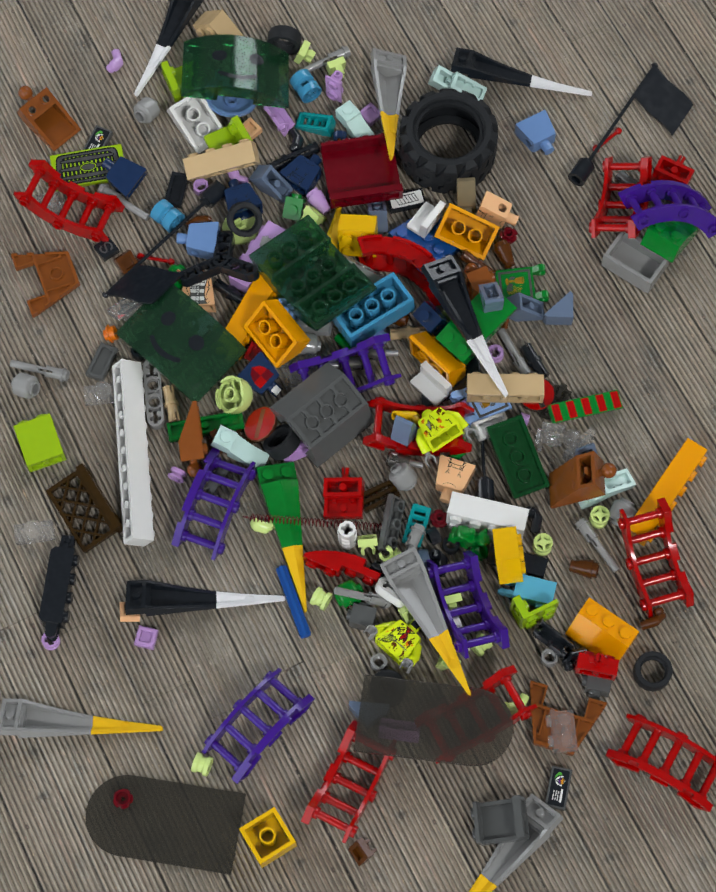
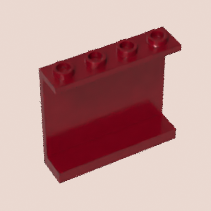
(360, 171)

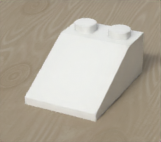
(194, 121)

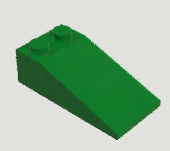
(669, 238)
(488, 323)

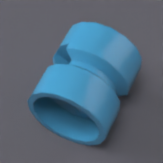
(305, 85)
(166, 215)

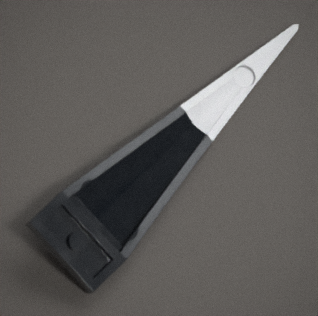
(177, 18)
(484, 68)
(450, 289)
(161, 598)

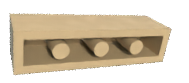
(222, 160)
(520, 388)

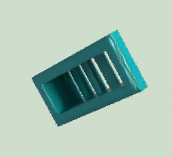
(325, 129)
(416, 508)

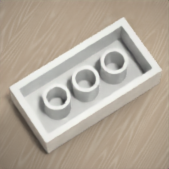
(484, 513)

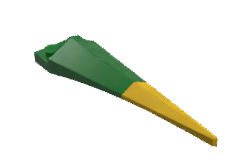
(281, 496)

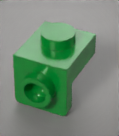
(293, 207)

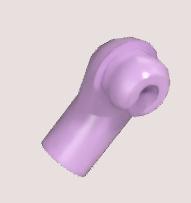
(116, 63)
(235, 175)

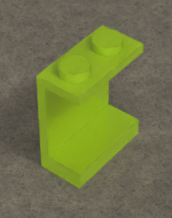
(39, 442)

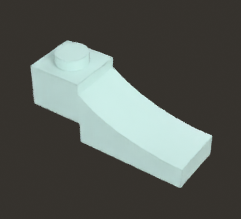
(445, 79)
(352, 120)
(238, 448)
(620, 482)

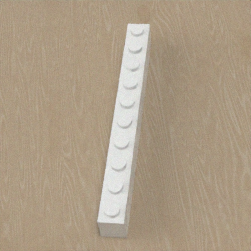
(132, 453)

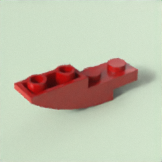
(335, 562)

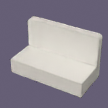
(426, 218)
(431, 384)

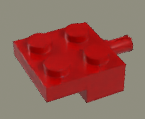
(672, 170)
(343, 496)
(596, 665)

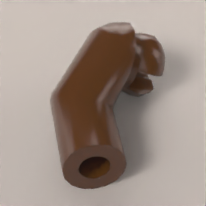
(199, 219)
(653, 621)

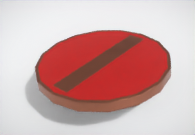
(260, 424)

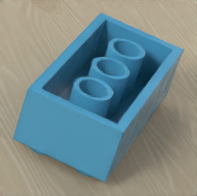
(375, 311)

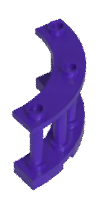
(688, 205)
(342, 355)
(197, 493)
(481, 605)
(270, 733)

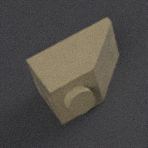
(466, 194)

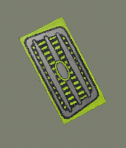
(85, 165)

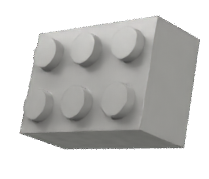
(634, 262)

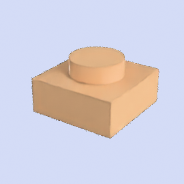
(252, 128)
(127, 618)

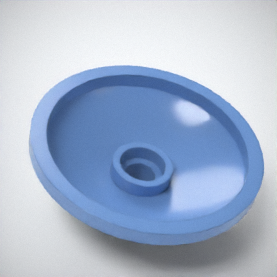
(231, 106)

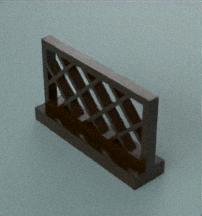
(96, 496)

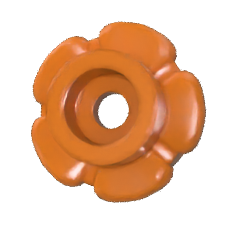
(109, 333)

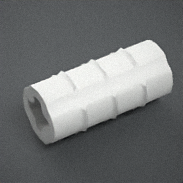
(347, 535)

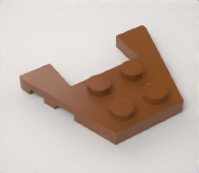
(56, 276)
(582, 724)

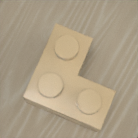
(215, 23)

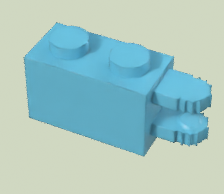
(532, 589)

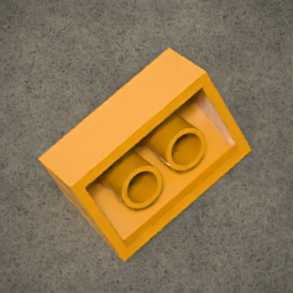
(466, 231)
(276, 332)
(428, 348)
(601, 631)

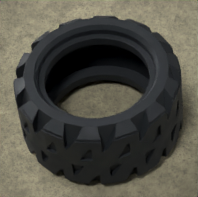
(454, 109)

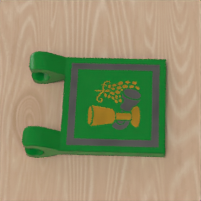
(521, 280)

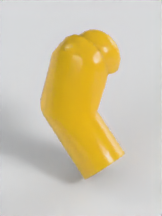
(409, 415)

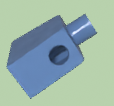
(537, 132)
(200, 239)

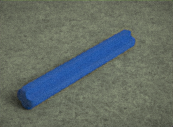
(293, 601)

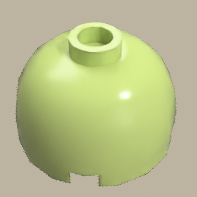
(234, 395)

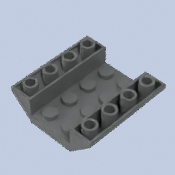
(324, 412)

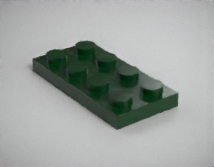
(517, 457)

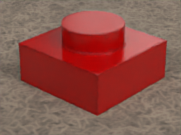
(252, 351)

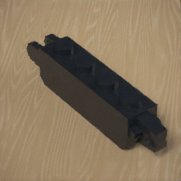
(58, 587)

